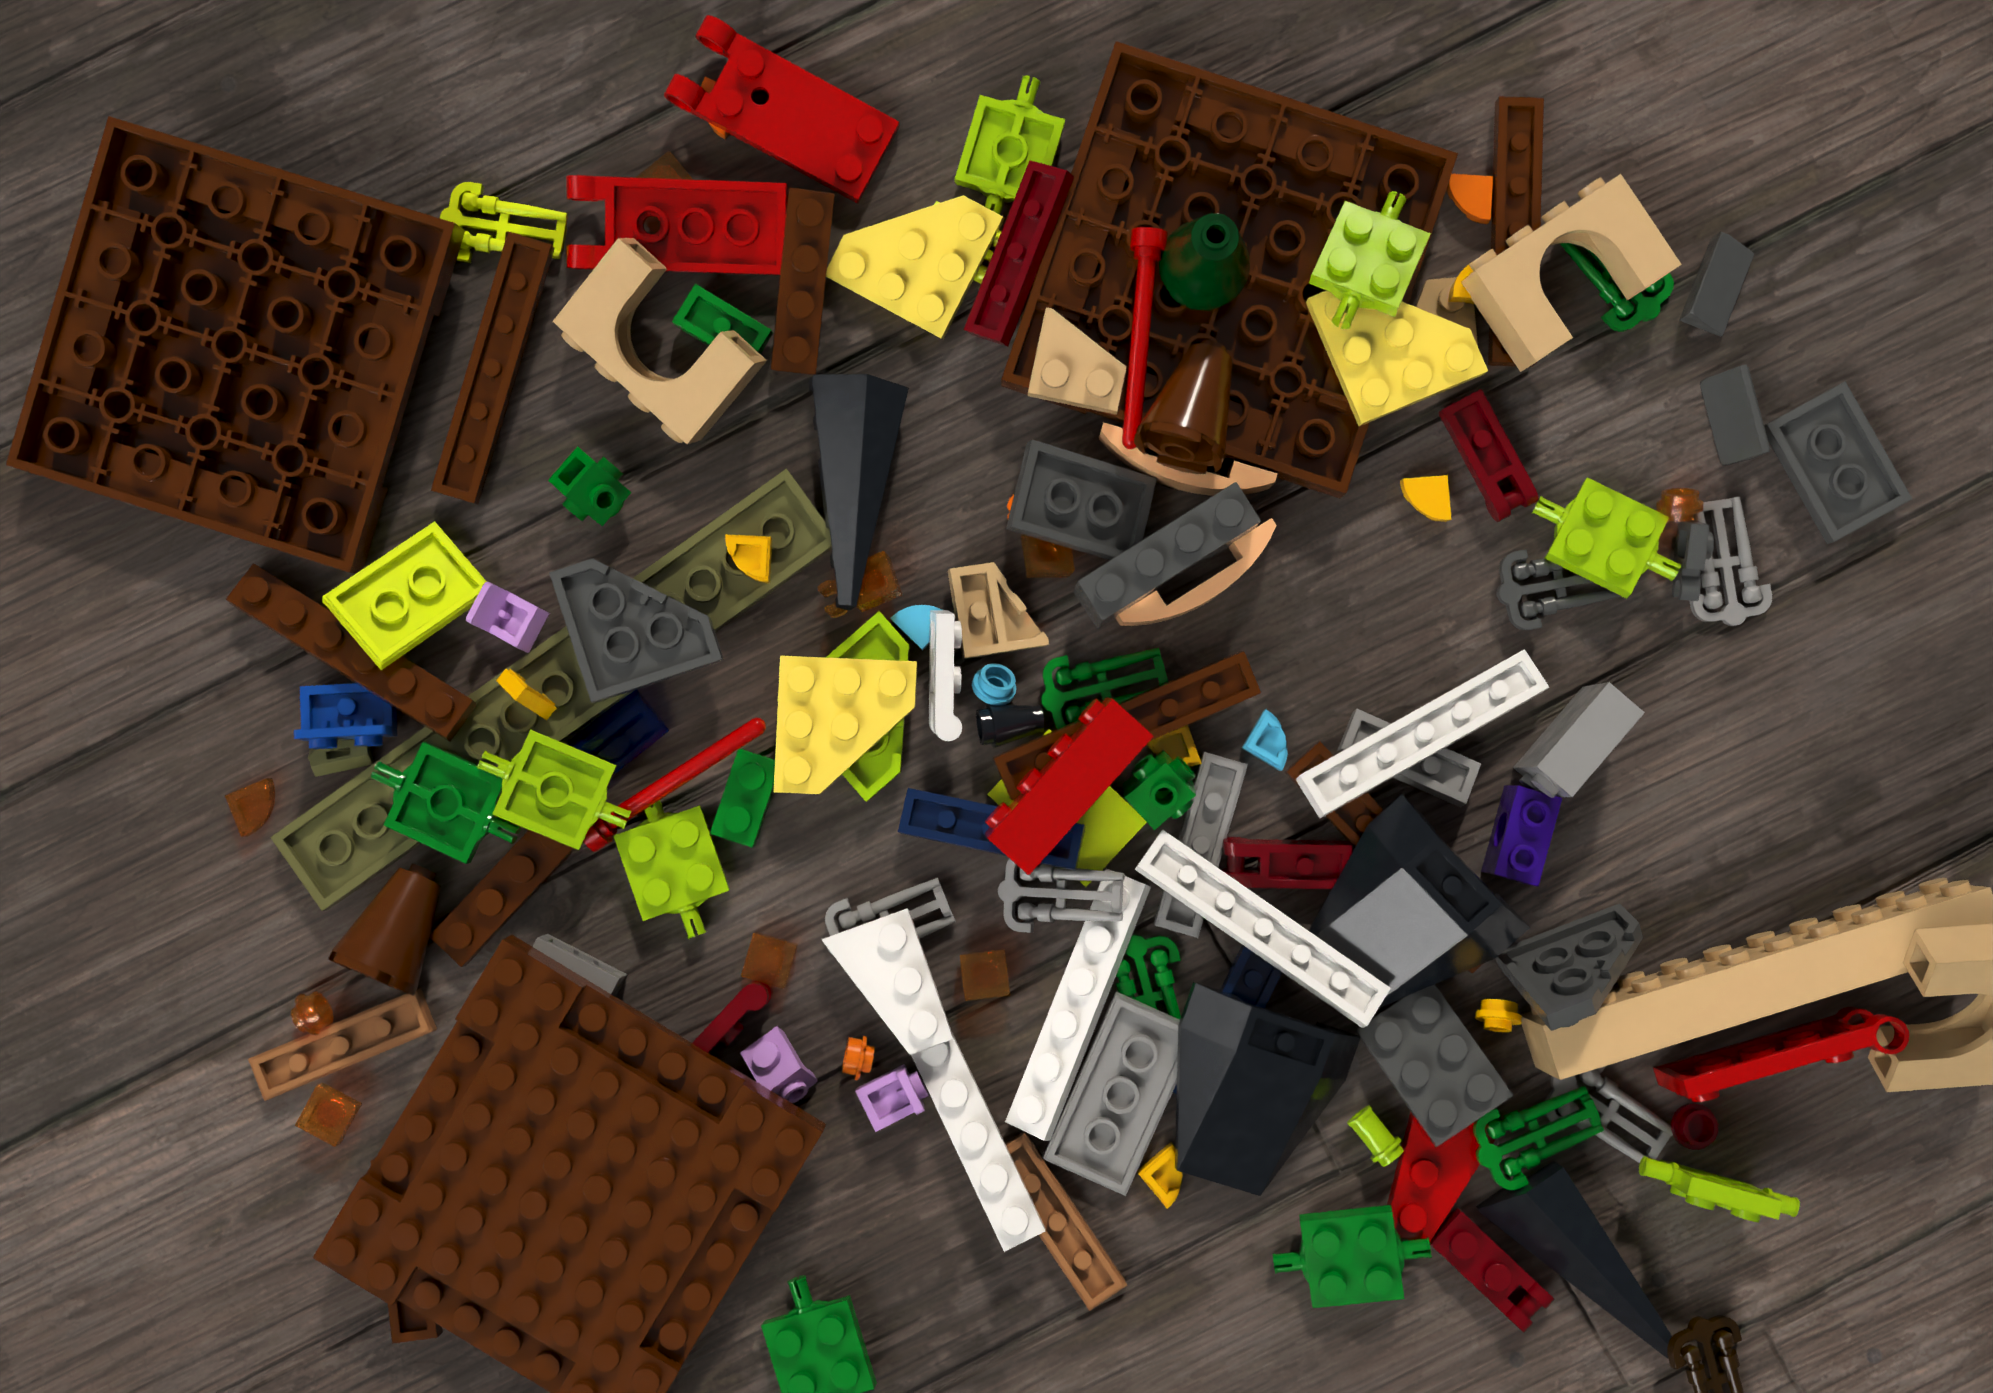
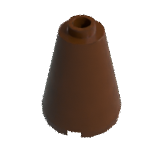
(1191, 412)
(393, 931)

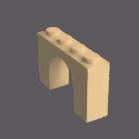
(1604, 221)
(600, 324)
(1955, 1048)

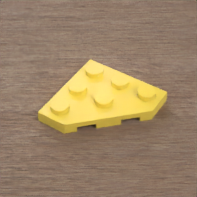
(919, 260)
(1396, 359)
(834, 715)

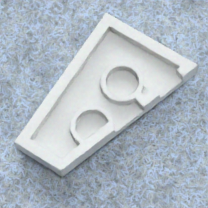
(895, 978)

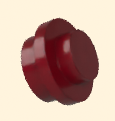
(1694, 1126)

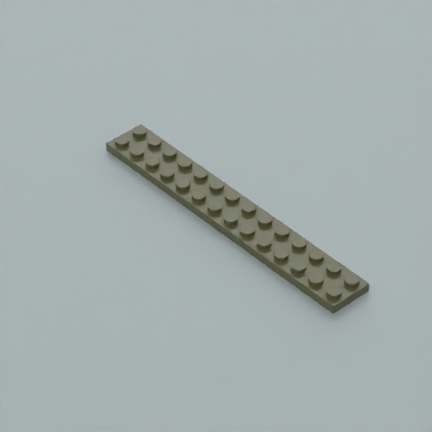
(343, 836)

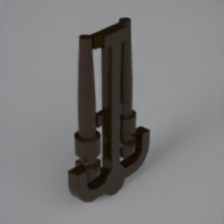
(1705, 1375)

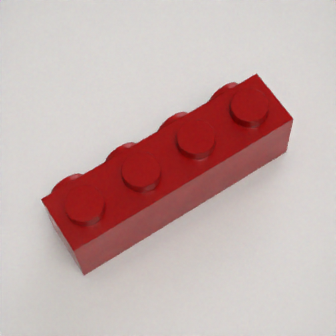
(1067, 784)

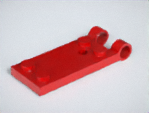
(803, 121)
(702, 222)
(1824, 1039)

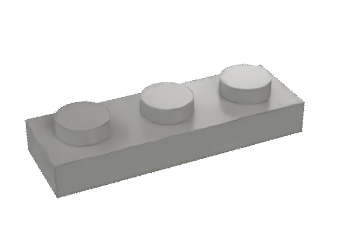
(1441, 775)

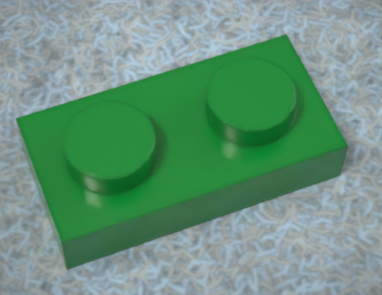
(707, 315)
(745, 798)

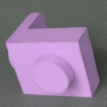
(507, 616)
(778, 1066)
(892, 1097)

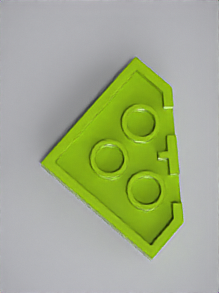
(883, 762)

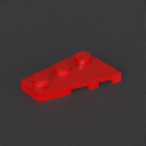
(1430, 1179)

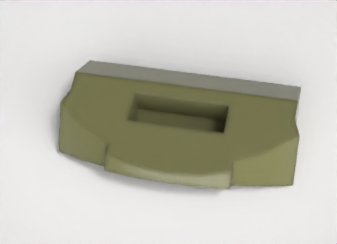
(339, 759)

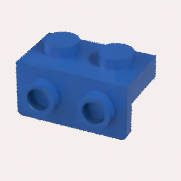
(344, 713)

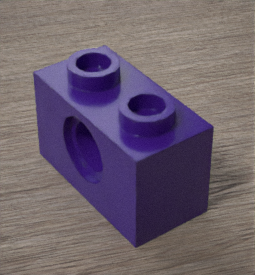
(1521, 835)

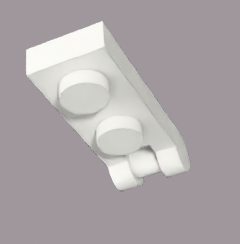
(943, 675)

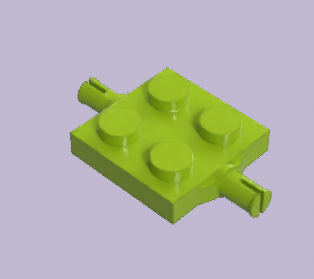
(1003, 142)
(1369, 259)
(1607, 538)
(554, 790)
(672, 864)
(1710, 1189)

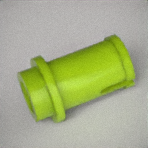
(1376, 1136)

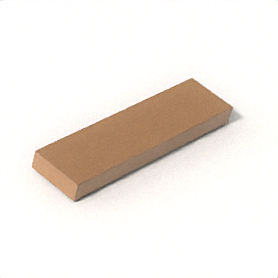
(342, 1044)
(1066, 1231)

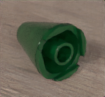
(1205, 262)

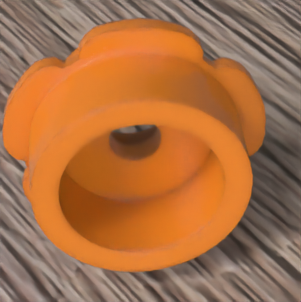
(857, 1057)

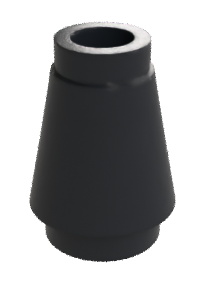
(1008, 723)

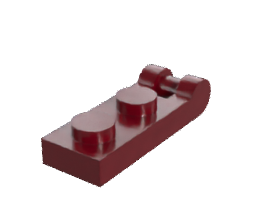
(1488, 454)
(1286, 862)
(726, 1024)
(1489, 1268)

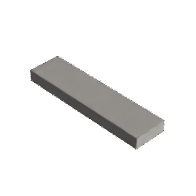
(1203, 831)

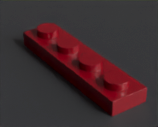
(1019, 252)

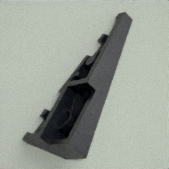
(857, 438)
(1564, 1233)

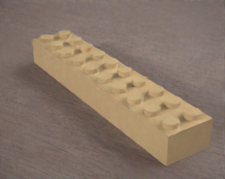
(1755, 978)

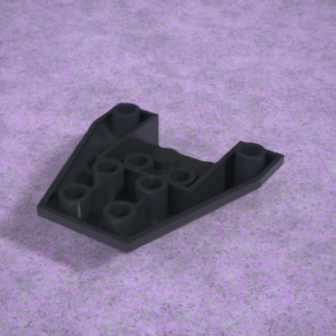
(1412, 907)
(1250, 1086)

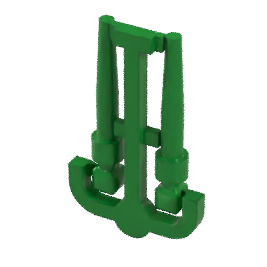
(1645, 307)
(1054, 699)
(1164, 977)
(1491, 1155)

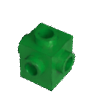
(590, 487)
(1160, 788)

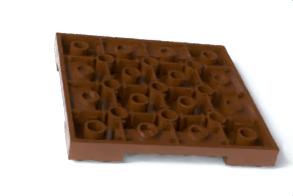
(1195, 144)
(234, 345)
(570, 1183)

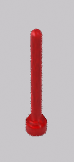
(1147, 248)
(602, 831)

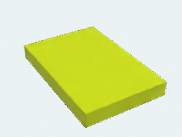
(406, 595)
(1108, 824)

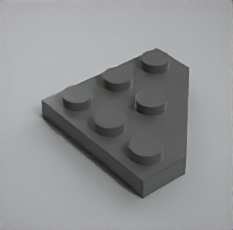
(629, 631)
(1572, 966)

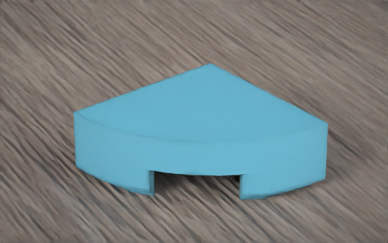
(915, 623)
(1268, 741)

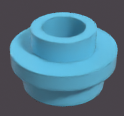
(994, 684)

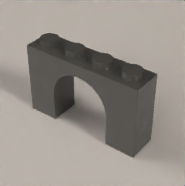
(1165, 554)

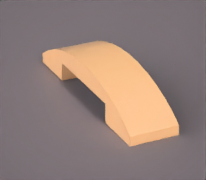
(1247, 477)
(1245, 550)

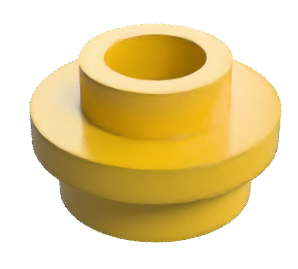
(1498, 1015)

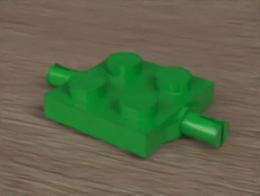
(445, 802)
(1352, 1256)
(818, 1345)

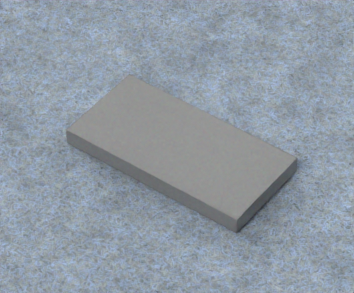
(1118, 1095)

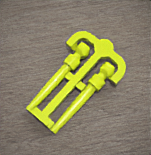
(469, 195)

